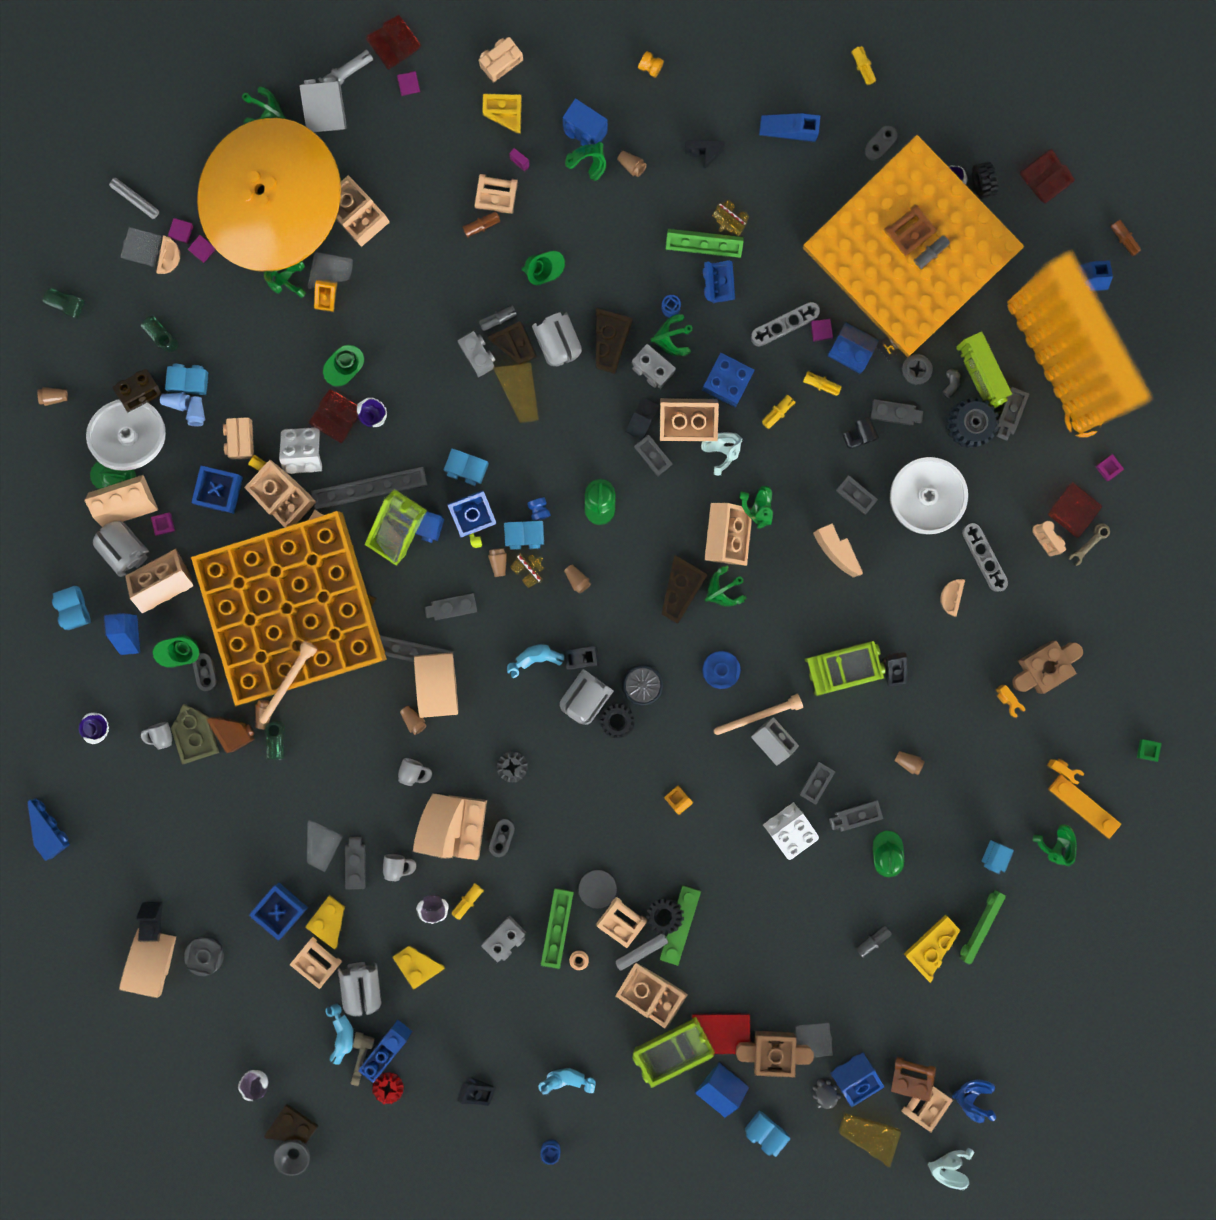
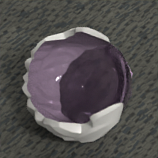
(432, 909)
(253, 1085)

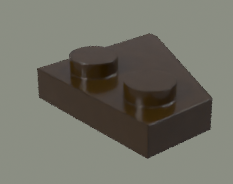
(514, 343)

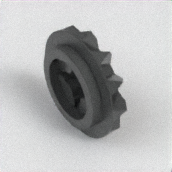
(923, 363)
(517, 759)

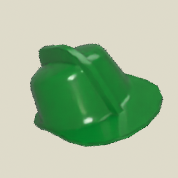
(544, 267)
(343, 365)
(103, 476)
(600, 501)
(176, 651)
(888, 853)

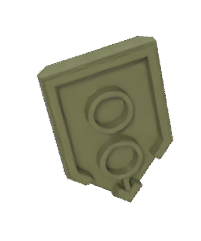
(193, 735)

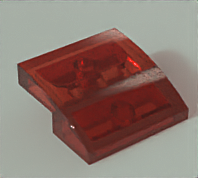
(393, 42)
(1047, 176)
(335, 416)
(1075, 510)

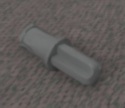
(931, 252)
(497, 318)
(873, 941)

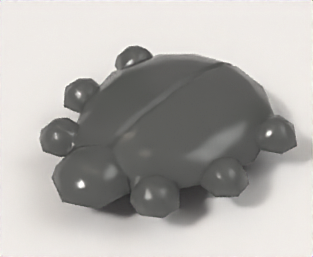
(826, 1094)

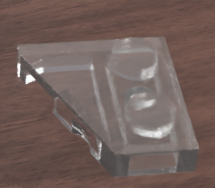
(329, 268)
(321, 845)

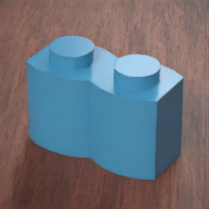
(186, 380)
(465, 466)
(524, 534)
(71, 608)
(996, 857)
(767, 1134)

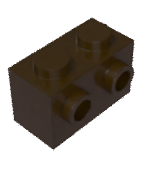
(136, 390)

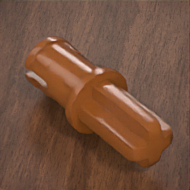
(481, 224)
(1125, 237)

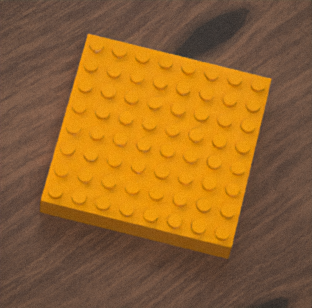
(890, 286)
(1076, 345)
(286, 591)

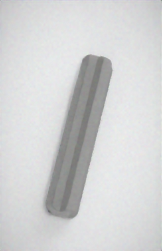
(134, 198)
(641, 952)

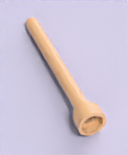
(307, 650)
(793, 703)

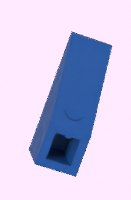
(791, 126)
(1097, 274)
(45, 833)
(385, 1051)

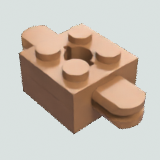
(1047, 667)
(774, 1053)

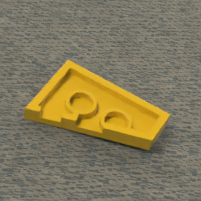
(932, 946)

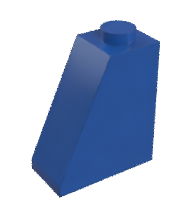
(123, 633)

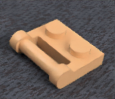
(494, 199)
(1048, 539)
(618, 928)
(311, 967)
(931, 1111)

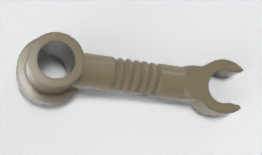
(1094, 539)
(363, 1043)

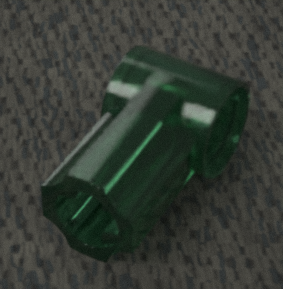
(67, 304)
(159, 334)
(274, 742)

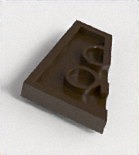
(611, 337)
(681, 588)

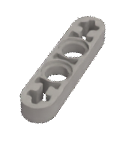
(786, 326)
(987, 556)

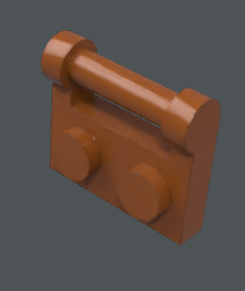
(914, 235)
(912, 1085)

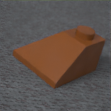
(231, 733)

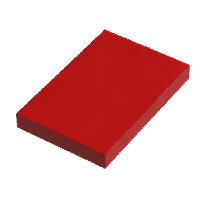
(725, 1030)

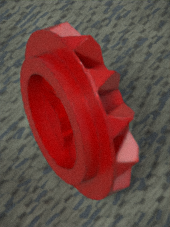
(395, 1084)

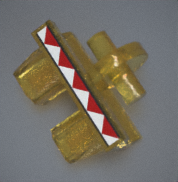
(730, 220)
(532, 578)

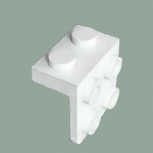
(300, 450)
(791, 831)

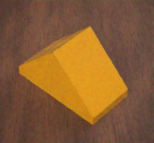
(325, 294)

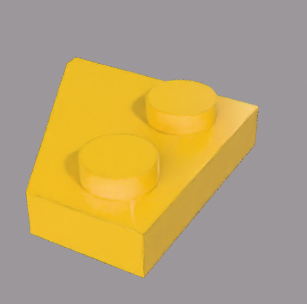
(503, 110)
(327, 921)
(416, 966)

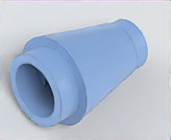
(175, 400)
(195, 413)

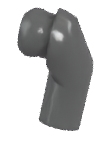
(954, 382)

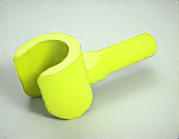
(475, 541)

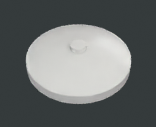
(124, 438)
(929, 495)

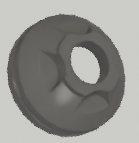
(291, 1165)

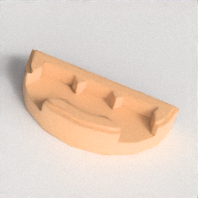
(168, 257)
(951, 596)

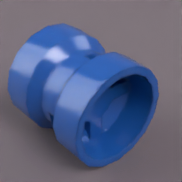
(668, 308)
(538, 509)
(549, 1155)

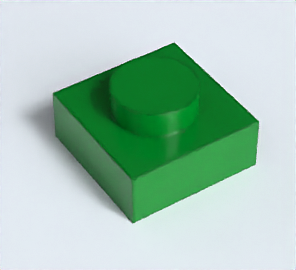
(1149, 750)

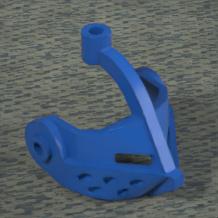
(975, 1088)

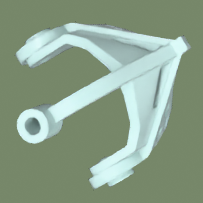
(731, 451)
(950, 1162)

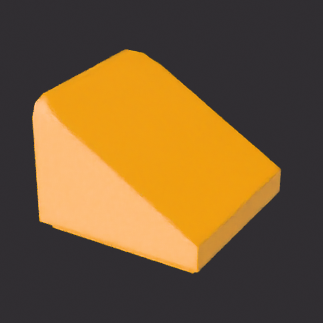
(678, 800)

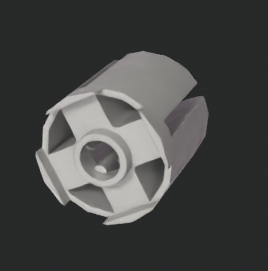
(557, 339)
(119, 547)
(585, 698)
(350, 988)

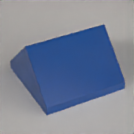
(472, 513)
(722, 1090)

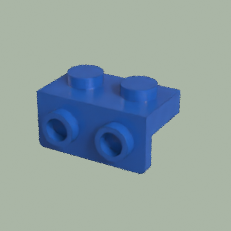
(719, 281)

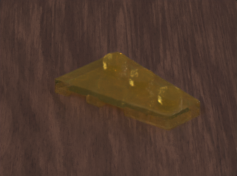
(520, 390)
(873, 1137)

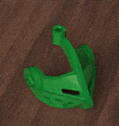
(272, 108)
(594, 150)
(282, 278)
(662, 337)
(762, 504)
(716, 594)
(1066, 840)

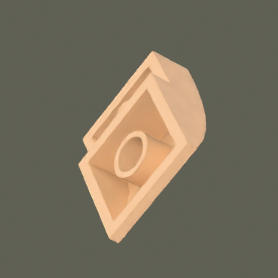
(359, 213)
(280, 494)
(838, 551)
(436, 685)
(439, 826)
(148, 966)
(651, 995)

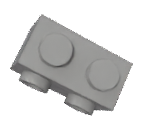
(476, 354)
(653, 367)
(771, 740)
(504, 939)

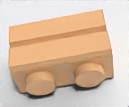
(500, 59)
(239, 438)

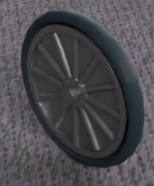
(642, 685)

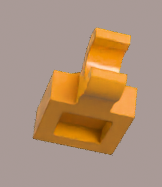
(1008, 697)
(1062, 768)

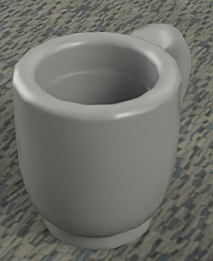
(160, 735)
(410, 771)
(394, 865)

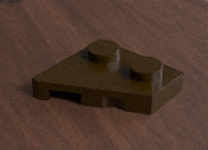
(291, 1126)

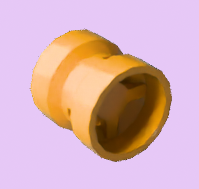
(650, 64)

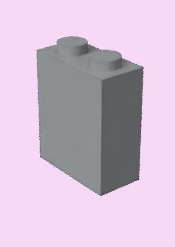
(323, 105)

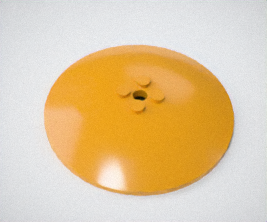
(297, 202)

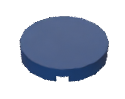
(721, 669)

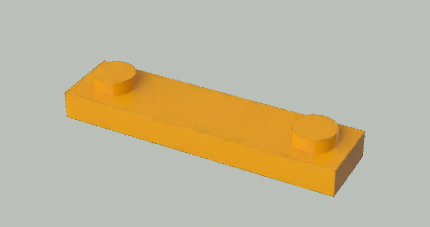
(1084, 806)

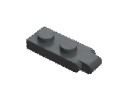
(895, 412)
(1011, 413)
(451, 607)
(856, 816)
(355, 864)

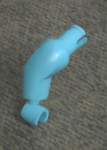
(533, 654)
(344, 1031)
(566, 1076)

